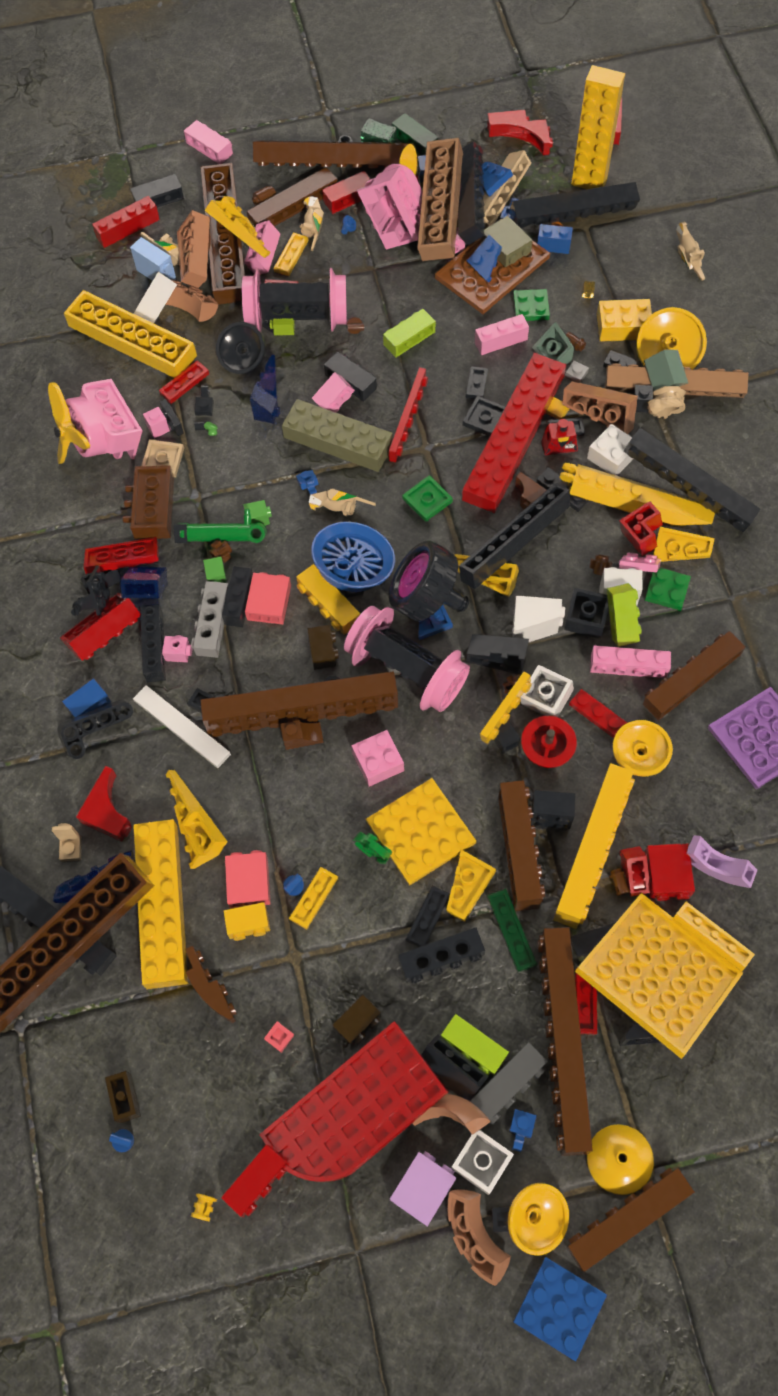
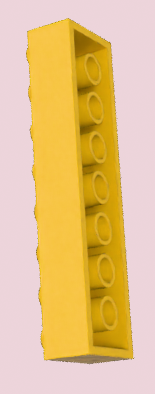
(597, 127)
(130, 334)
(593, 848)
(162, 907)

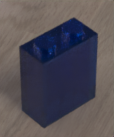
(144, 582)

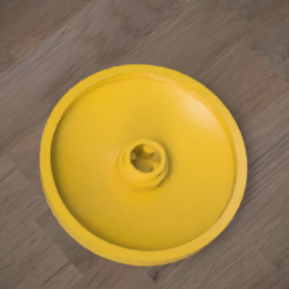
(672, 330)

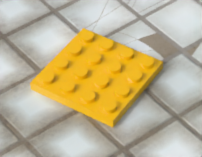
(421, 831)

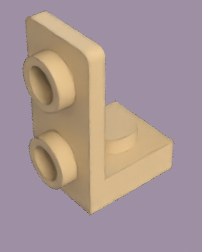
(69, 842)

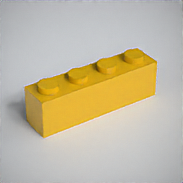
(328, 599)

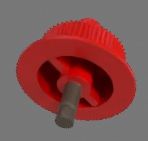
(549, 741)

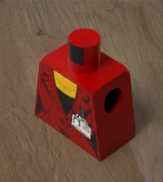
(560, 438)

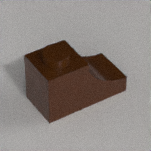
(529, 489)
(301, 734)

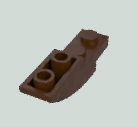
(210, 992)

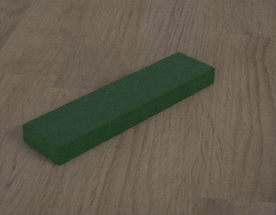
(511, 930)

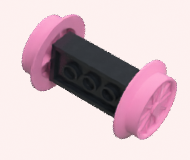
(294, 300)
(375, 638)

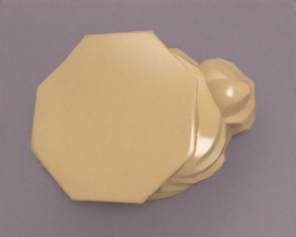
(667, 401)

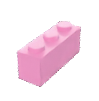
(208, 142)
(270, 237)
(501, 334)

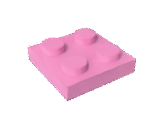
(648, 563)

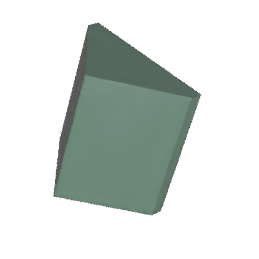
(555, 345)
(665, 369)

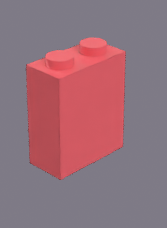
(268, 598)
(247, 879)

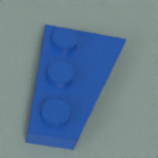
(494, 176)

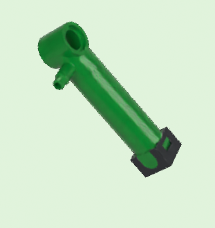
(186, 532)

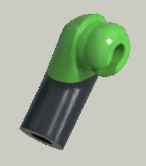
(206, 425)

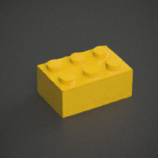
(622, 318)

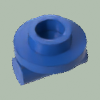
(349, 224)
(293, 885)
(122, 1140)

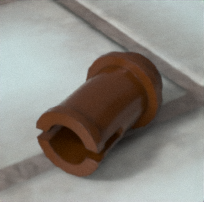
(579, 344)
(619, 881)

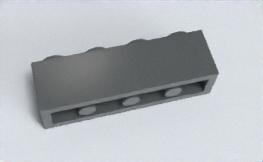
(509, 1082)

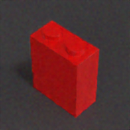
(670, 871)

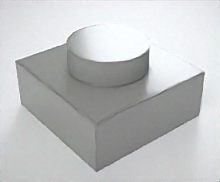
(576, 372)

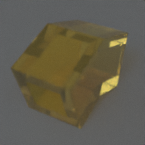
(588, 289)

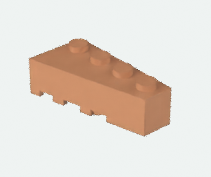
(193, 248)
(602, 405)

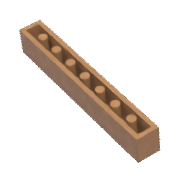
(700, 381)

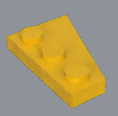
(680, 545)
(469, 884)

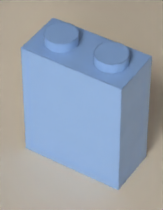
(151, 260)

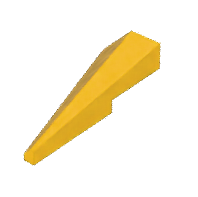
(232, 218)
(501, 580)
(200, 832)

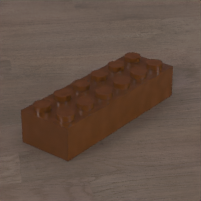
(520, 846)

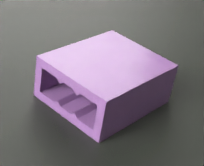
(423, 1188)

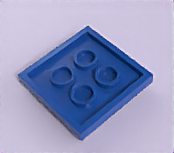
(560, 1308)

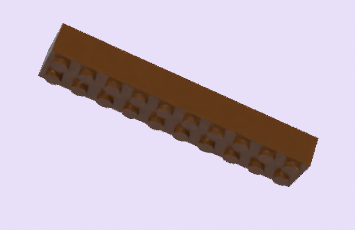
(327, 153)
(224, 247)
(300, 702)
(69, 935)
(565, 1043)

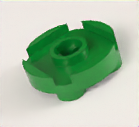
(370, 847)

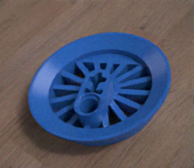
(359, 561)

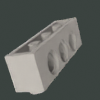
(210, 645)

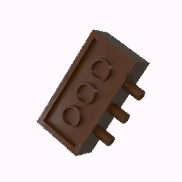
(151, 502)

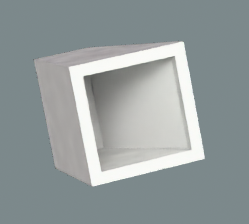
(537, 617)

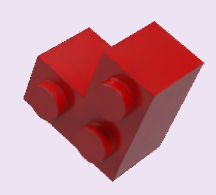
(639, 527)

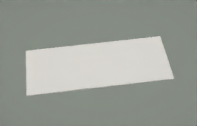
(155, 298)

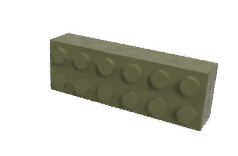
(337, 435)

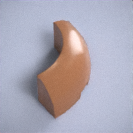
(193, 301)
(457, 1109)
(472, 1237)

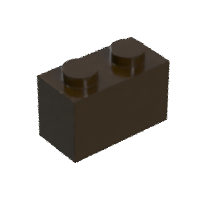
(321, 646)
(357, 1021)
(122, 1097)

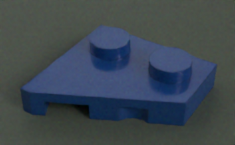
(485, 257)
(435, 624)

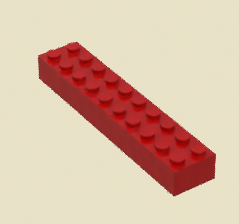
(513, 433)

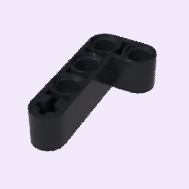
(95, 725)

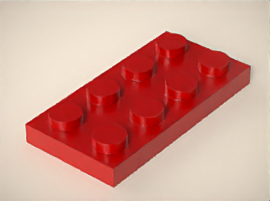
(122, 555)

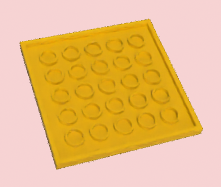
(660, 974)

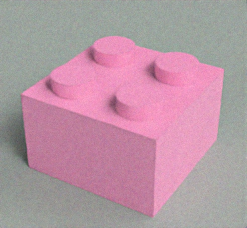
(378, 758)

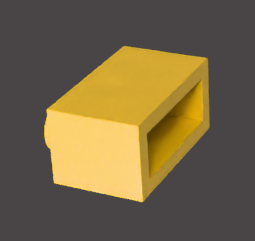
(247, 921)

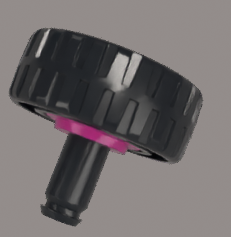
(426, 582)

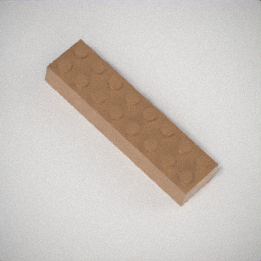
(440, 199)

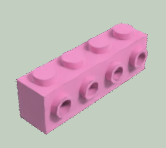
(630, 662)

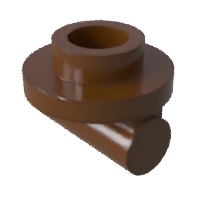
(354, 325)

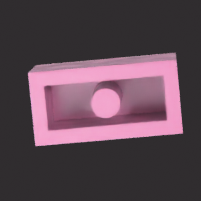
(333, 393)

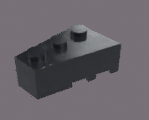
(498, 652)

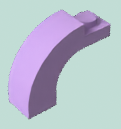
(722, 867)

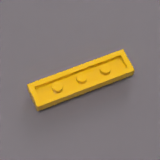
(502, 714)
(714, 936)

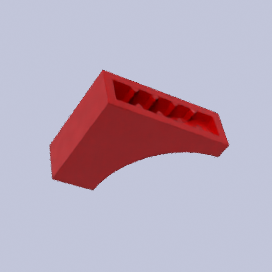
(99, 810)

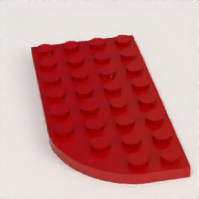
(356, 1109)

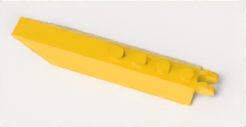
(631, 495)

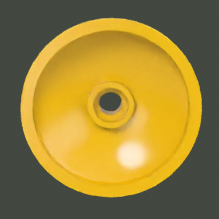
(643, 737)
(609, 1171)
(548, 1219)

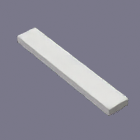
(182, 726)

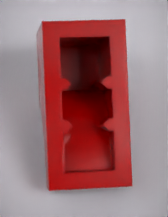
(636, 870)

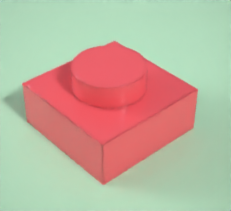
(279, 1037)

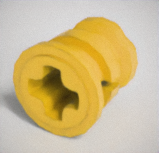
(203, 1207)

